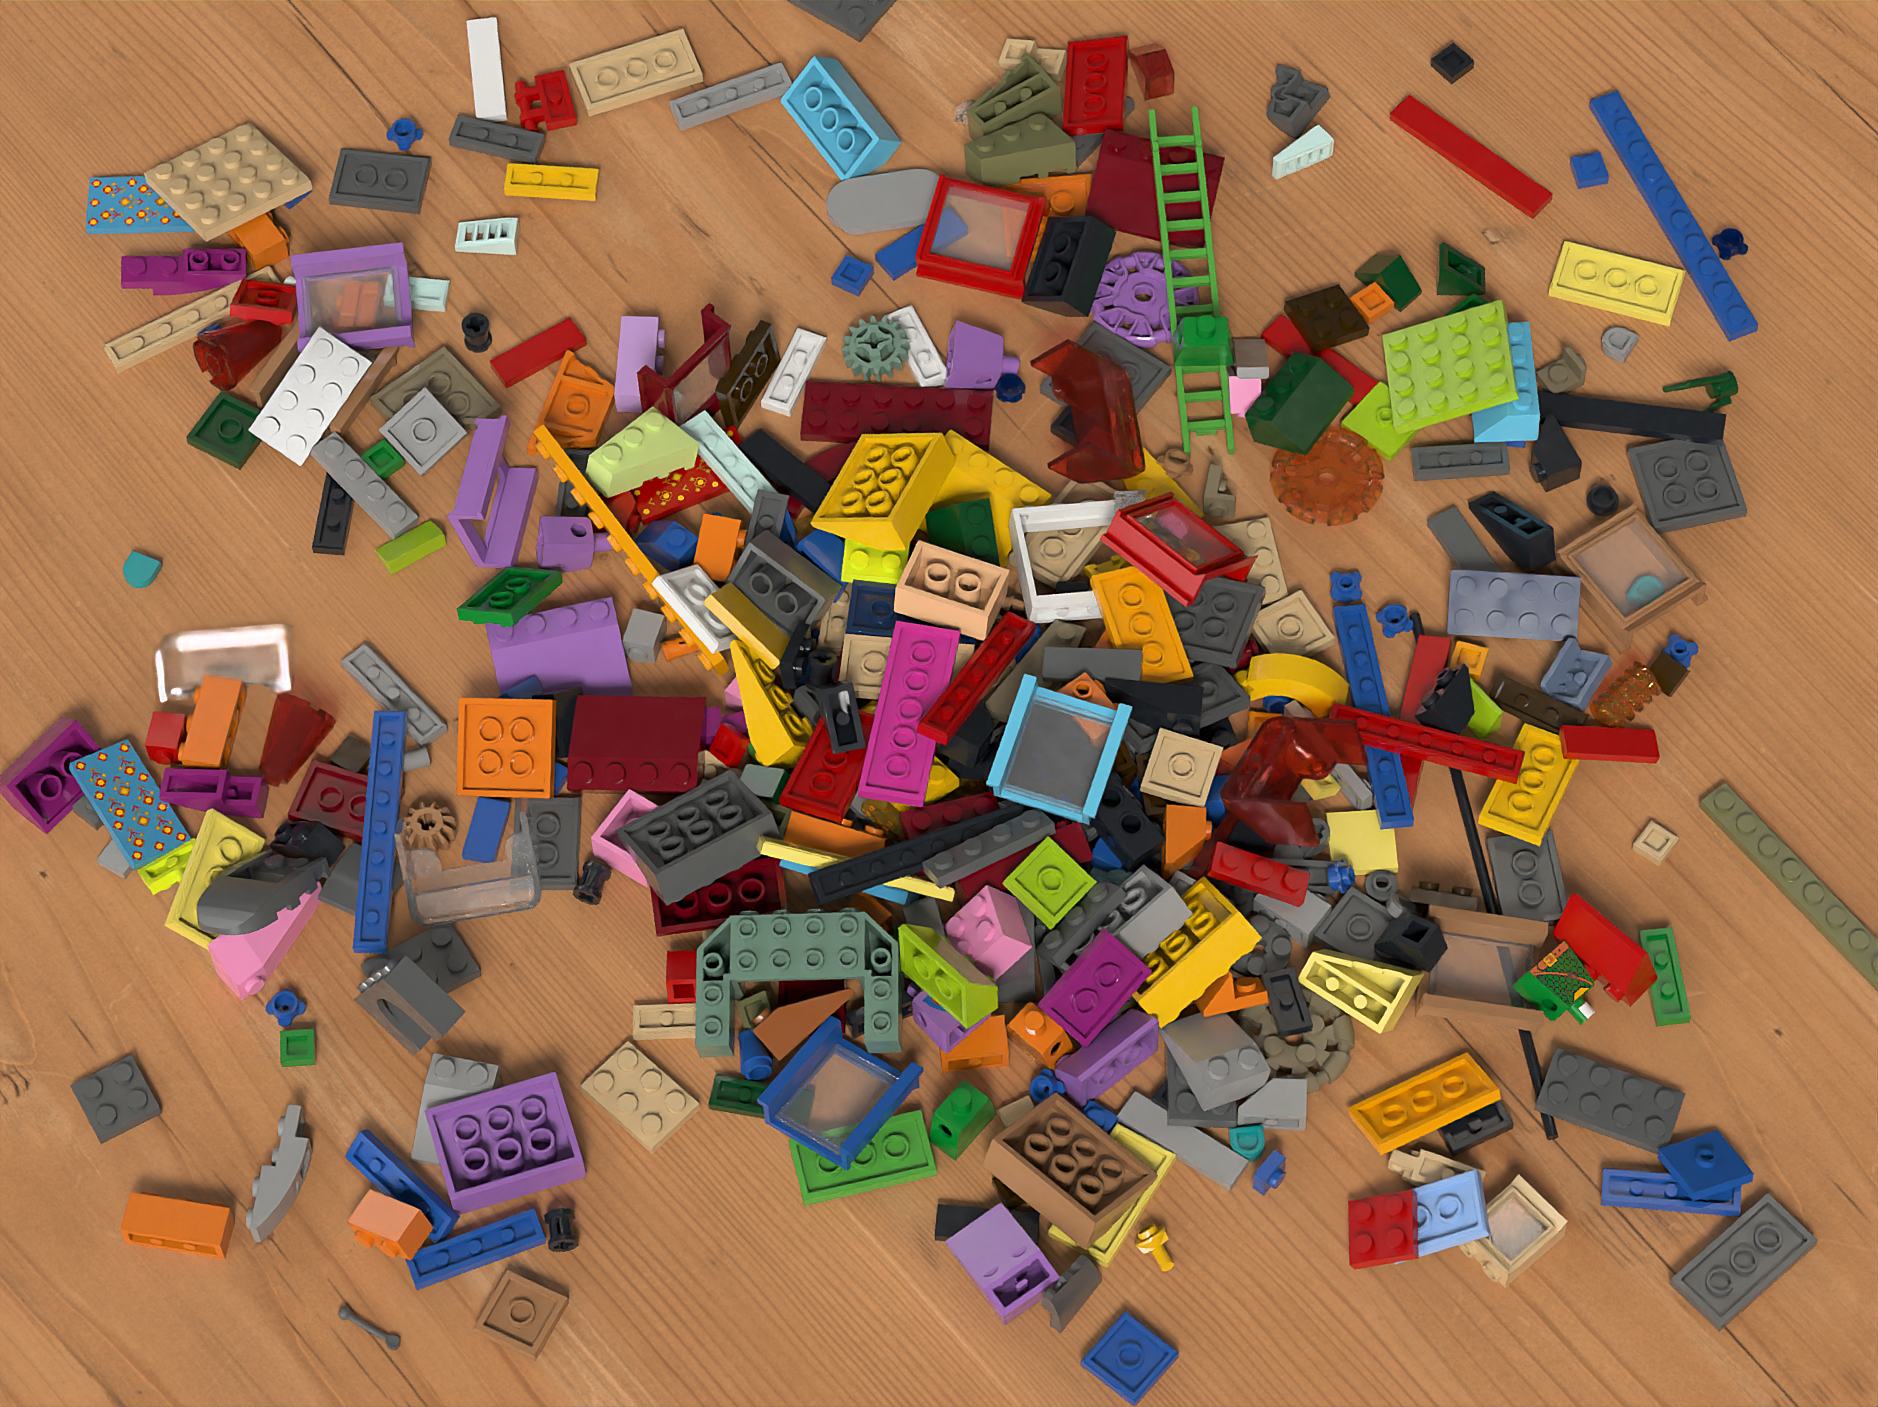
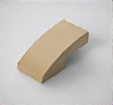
(1050, 60)

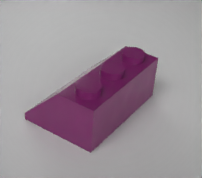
(40, 779)

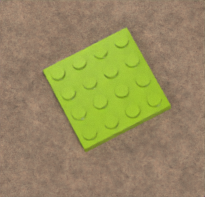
(1450, 367)

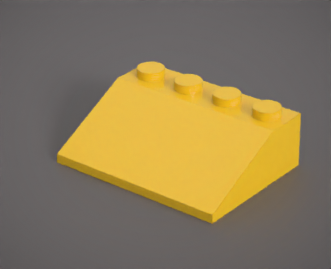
(982, 476)
(886, 489)
(1194, 953)

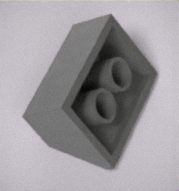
(783, 583)
(1018, 982)

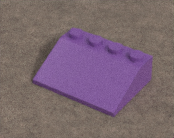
(563, 650)
(505, 1143)

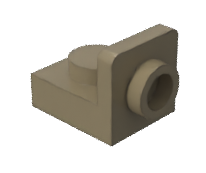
(1563, 374)
(1215, 497)

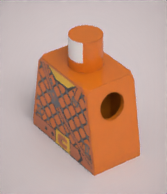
(1037, 1035)

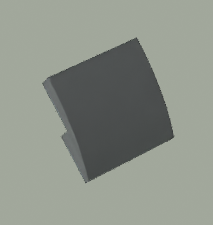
(342, 886)

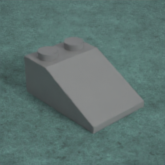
(1216, 1058)
(447, 1082)

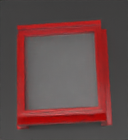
(980, 237)
(1175, 547)

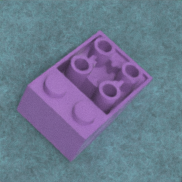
(1003, 1263)

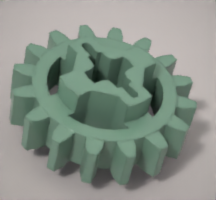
(875, 348)

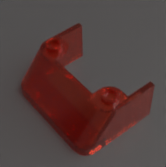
(1101, 413)
(1274, 766)

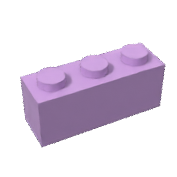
(638, 346)

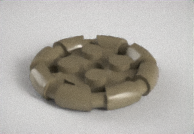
(1312, 1049)

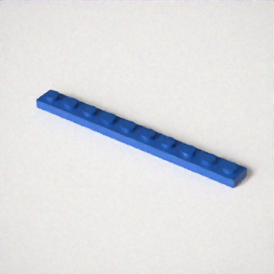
(1673, 216)

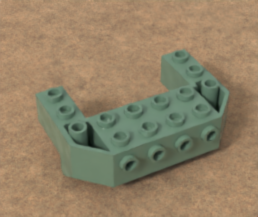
(798, 948)

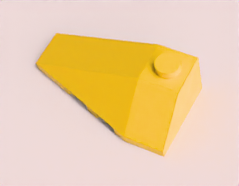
(771, 721)

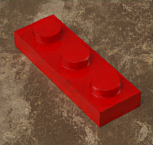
(1258, 874)

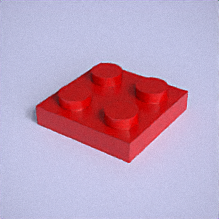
(265, 302)
(1383, 1229)

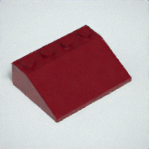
(1126, 192)
(637, 745)

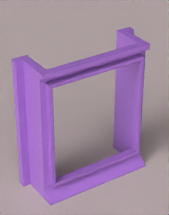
(511, 501)

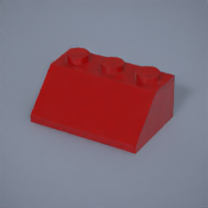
(1605, 951)

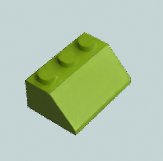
(946, 974)

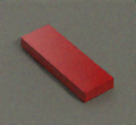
(537, 353)
(1609, 744)

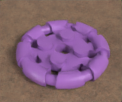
(1141, 315)

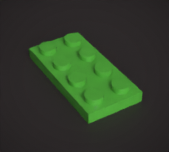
(892, 1157)

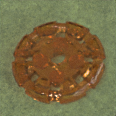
(1337, 493)

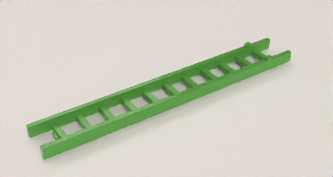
(1209, 427)

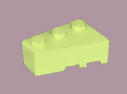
(640, 452)

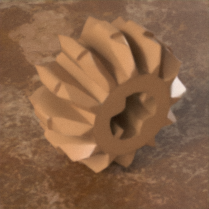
(437, 820)

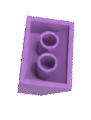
(1108, 1057)

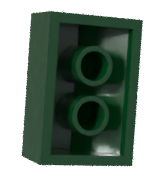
(1298, 404)
(965, 530)

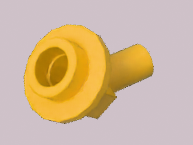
(1152, 1239)

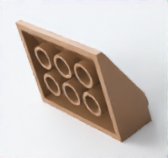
(1068, 1169)

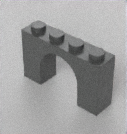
(408, 1003)

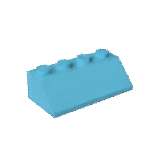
(839, 119)
(1521, 417)

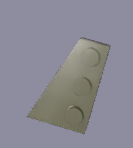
(1018, 96)
(1019, 151)

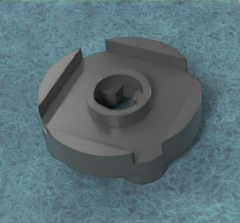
(1276, 949)

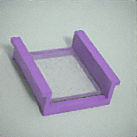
(355, 296)

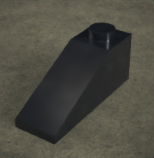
(1516, 531)
(1160, 704)

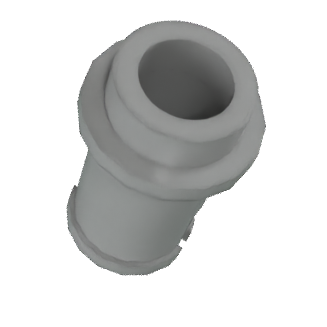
(416, 759)

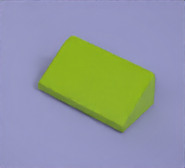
(411, 547)
(1487, 714)

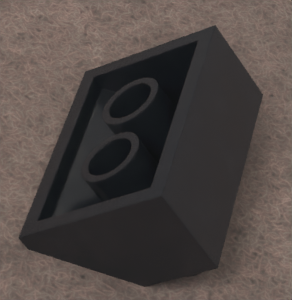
(1069, 265)

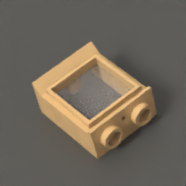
(1521, 1232)

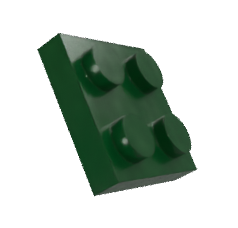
(225, 431)

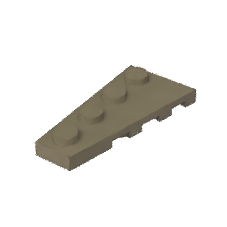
(1057, 635)

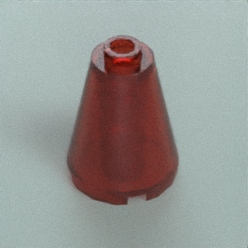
(235, 350)
(292, 738)

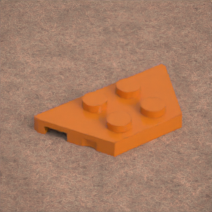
(575, 406)

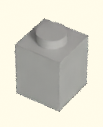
(644, 636)

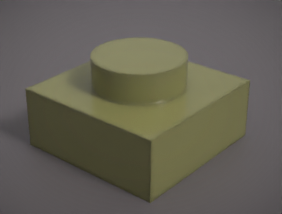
(752, 1006)

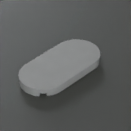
(882, 201)

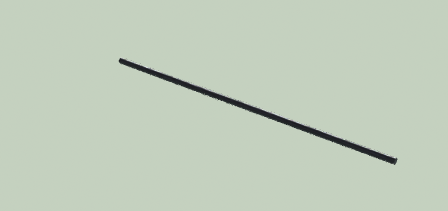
(1491, 905)

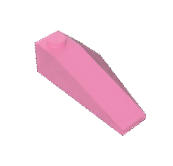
(251, 958)

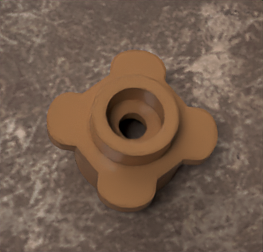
(1175, 463)

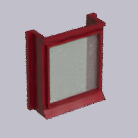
(694, 382)

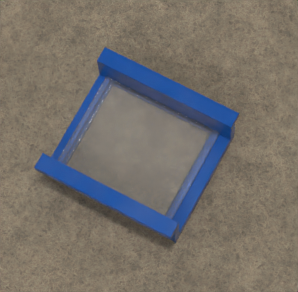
(835, 1095)

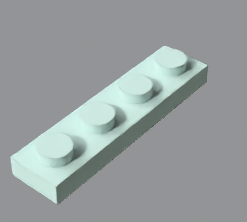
(726, 459)

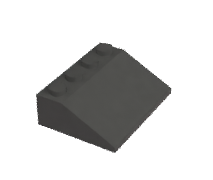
(698, 836)

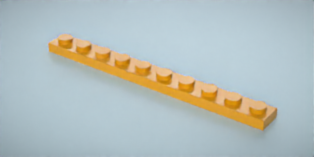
(620, 540)

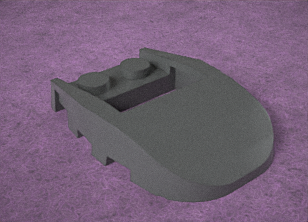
(255, 890)

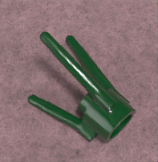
(1717, 386)

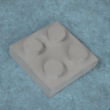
(423, 432)

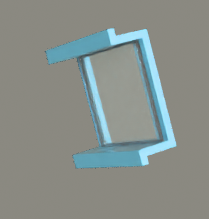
(1057, 752)

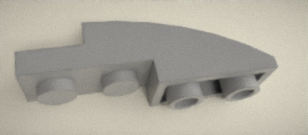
(282, 1181)

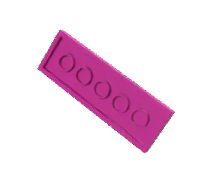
(914, 678)

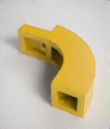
(1295, 678)

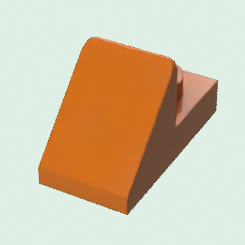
(1229, 996)

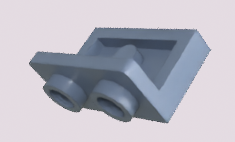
(1575, 675)

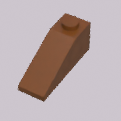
(791, 1023)

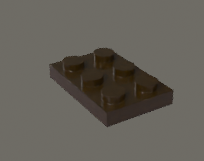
(748, 374)

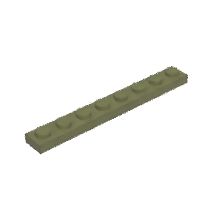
(1794, 880)

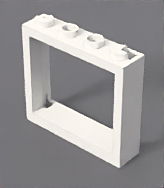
(1055, 517)

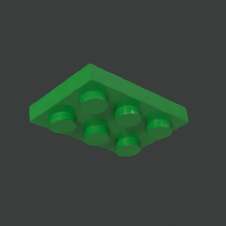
(509, 596)

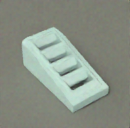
(1305, 151)
(497, 245)

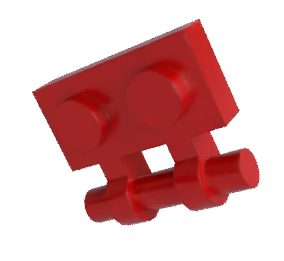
(555, 102)

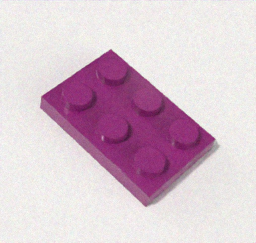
(1094, 988)

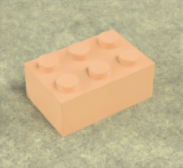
(951, 590)

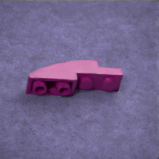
(184, 274)

